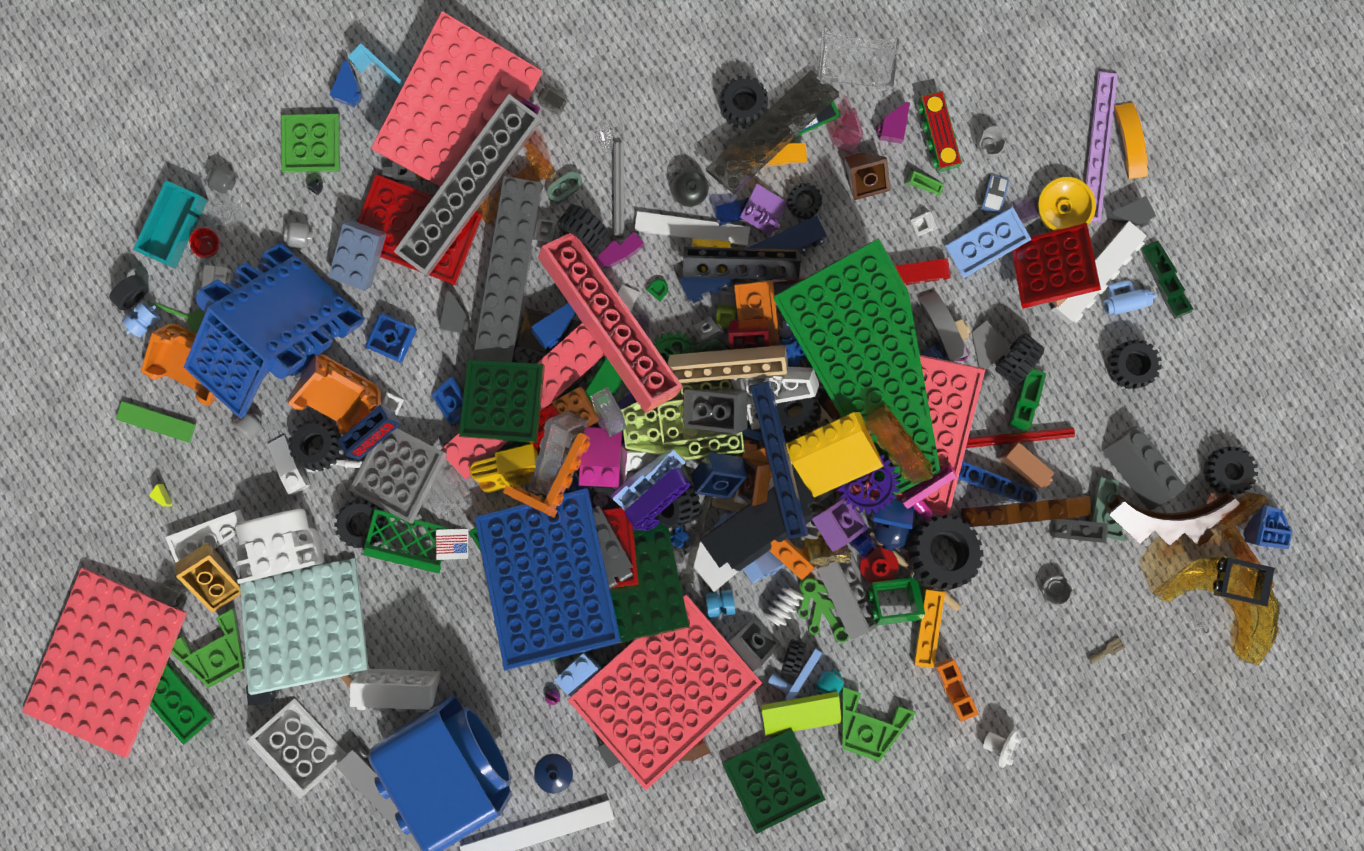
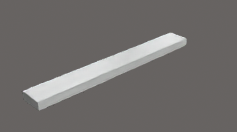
(544, 829)

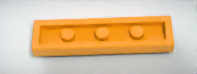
(929, 628)

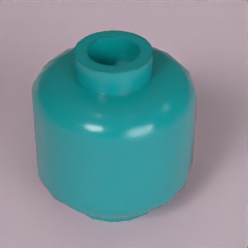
(829, 682)

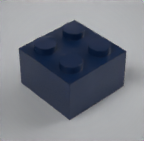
(718, 475)

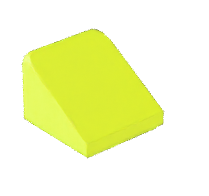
(161, 495)

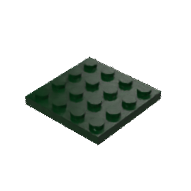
(502, 401)
(773, 781)

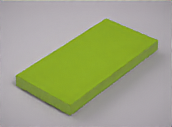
(801, 713)

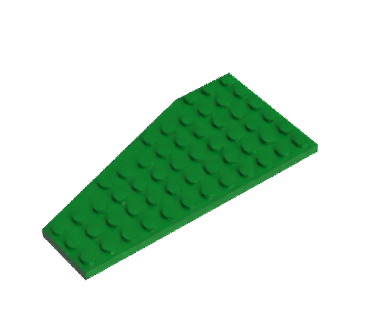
(864, 343)

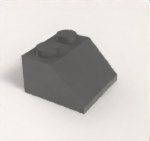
(754, 643)

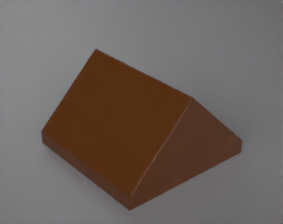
(756, 485)

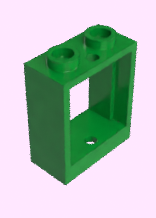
(914, 598)

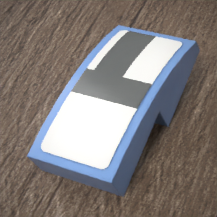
(995, 194)

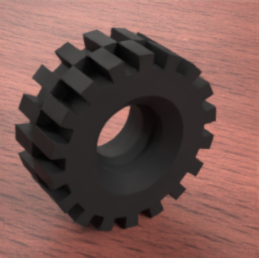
(802, 422)
(1216, 470)

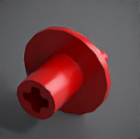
(879, 566)

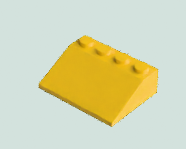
(834, 454)

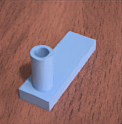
(792, 690)

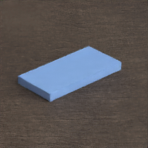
(987, 242)

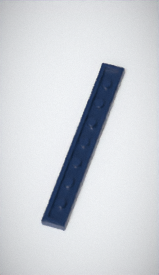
(779, 460)

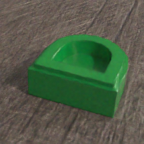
(658, 289)

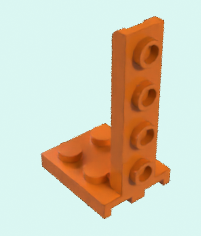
(561, 482)

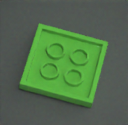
(310, 143)

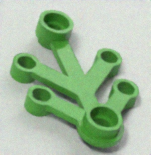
(821, 606)

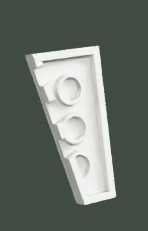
(213, 531)

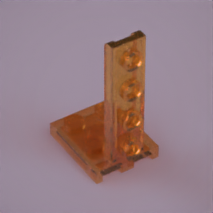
(535, 171)
(1249, 504)

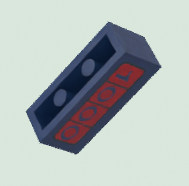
(369, 432)

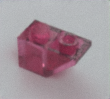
(850, 133)

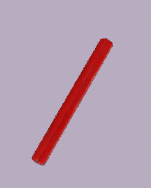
(1020, 437)

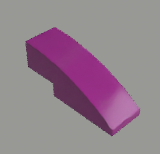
(618, 253)

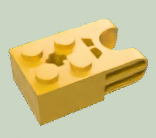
(506, 468)

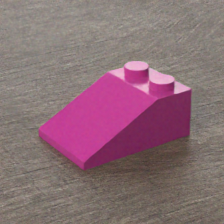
(602, 460)

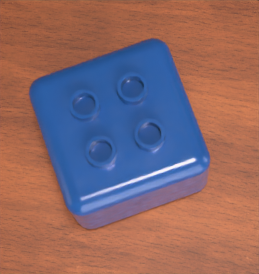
(442, 775)

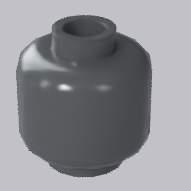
(220, 179)

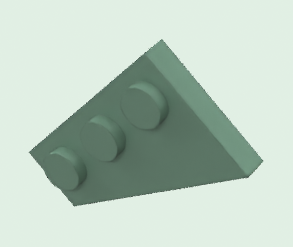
(1105, 491)

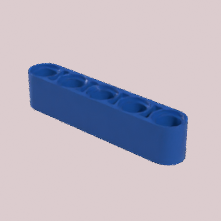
(999, 485)

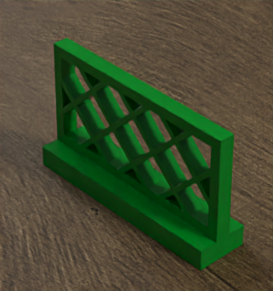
(397, 556)

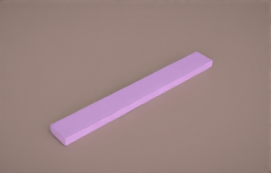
(1100, 137)

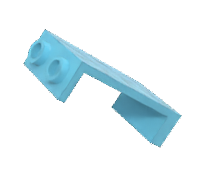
(361, 59)

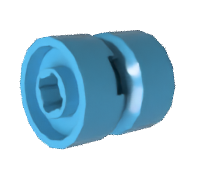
(720, 603)

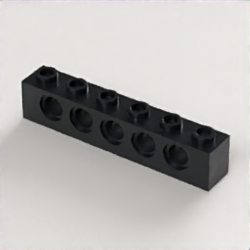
(741, 263)

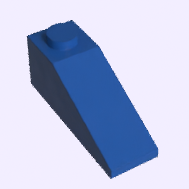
(553, 327)

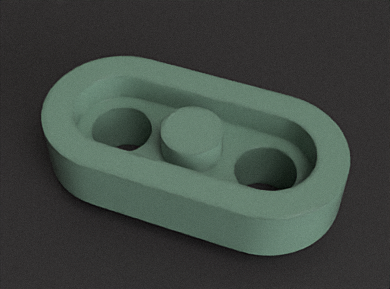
(563, 185)

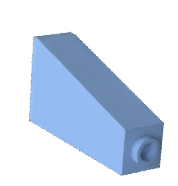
(763, 566)

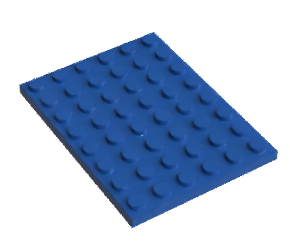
(547, 581)

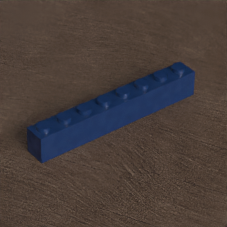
(795, 238)

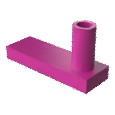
(914, 496)

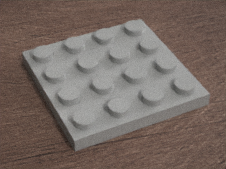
(399, 474)

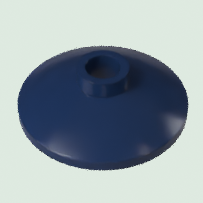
(556, 764)

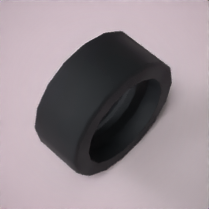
(128, 292)

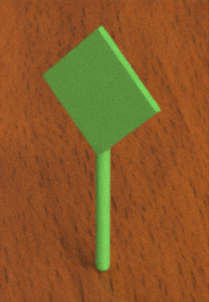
(194, 319)

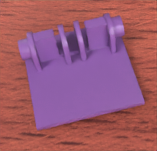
(763, 210)

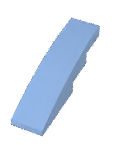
(646, 478)

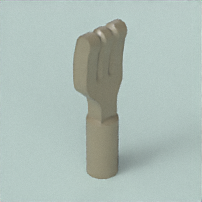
(1111, 647)

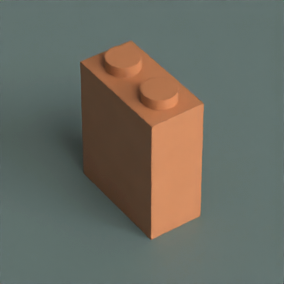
(1026, 466)

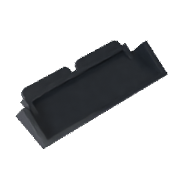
(752, 530)

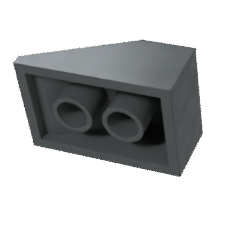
(716, 409)

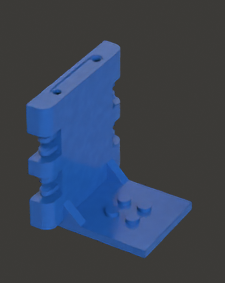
(264, 326)

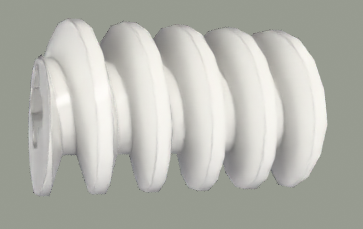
(784, 606)

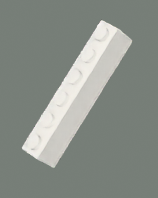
(1107, 262)

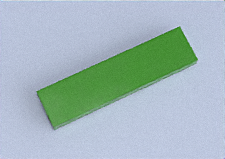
(155, 421)

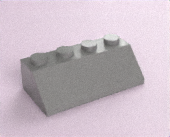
(849, 595)

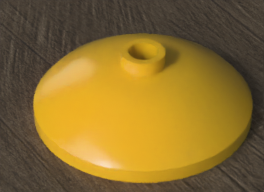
(1071, 193)

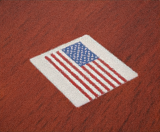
(452, 544)

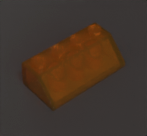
(899, 445)

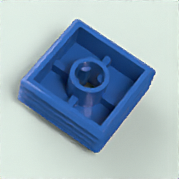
(387, 326)

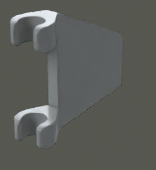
(989, 348)

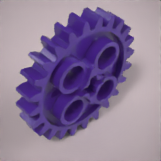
(885, 487)

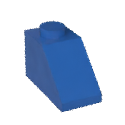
(346, 87)

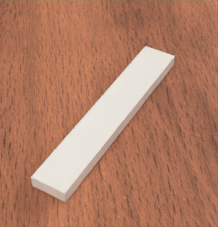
(691, 228)

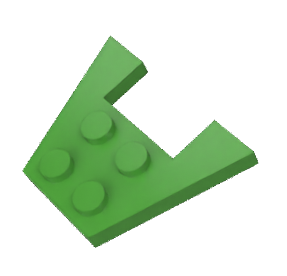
(217, 659)
(867, 734)

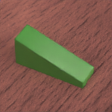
(923, 182)

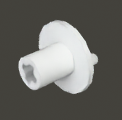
(1002, 746)

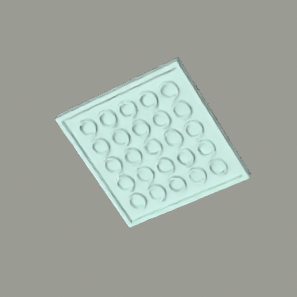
(303, 626)

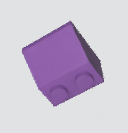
(839, 524)

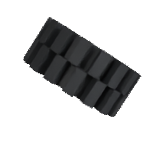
(812, 192)
(794, 657)

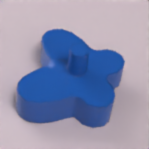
(679, 537)

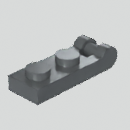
(1081, 530)

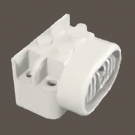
(277, 545)

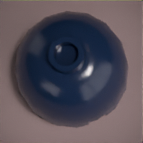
(891, 536)

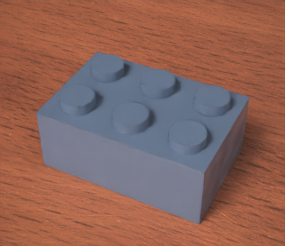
(357, 255)

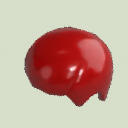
(199, 245)

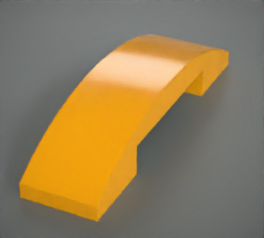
(1133, 140)

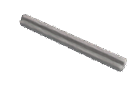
(618, 189)

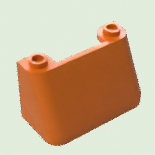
(167, 356)
(335, 392)

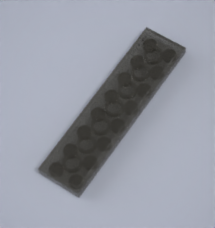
(771, 132)

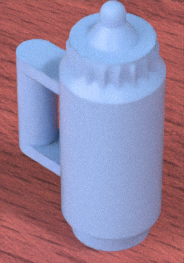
(1127, 301)

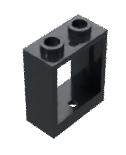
(1262, 585)

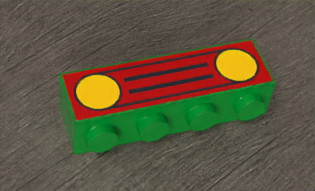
(939, 132)

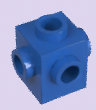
(793, 349)

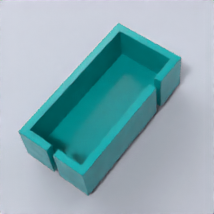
(170, 224)

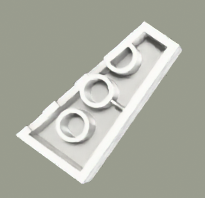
(794, 385)

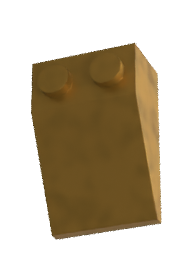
(208, 577)

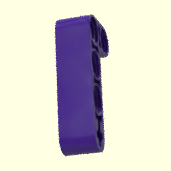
(644, 510)

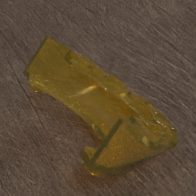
(1255, 623)

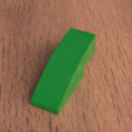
(1027, 400)

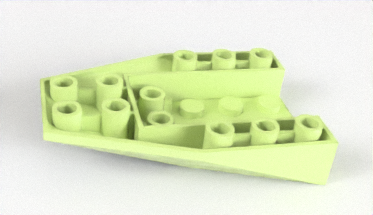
(664, 428)

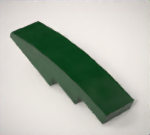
(1166, 279)

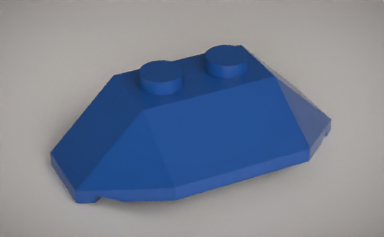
(1268, 529)

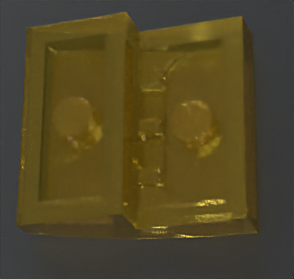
(821, 554)

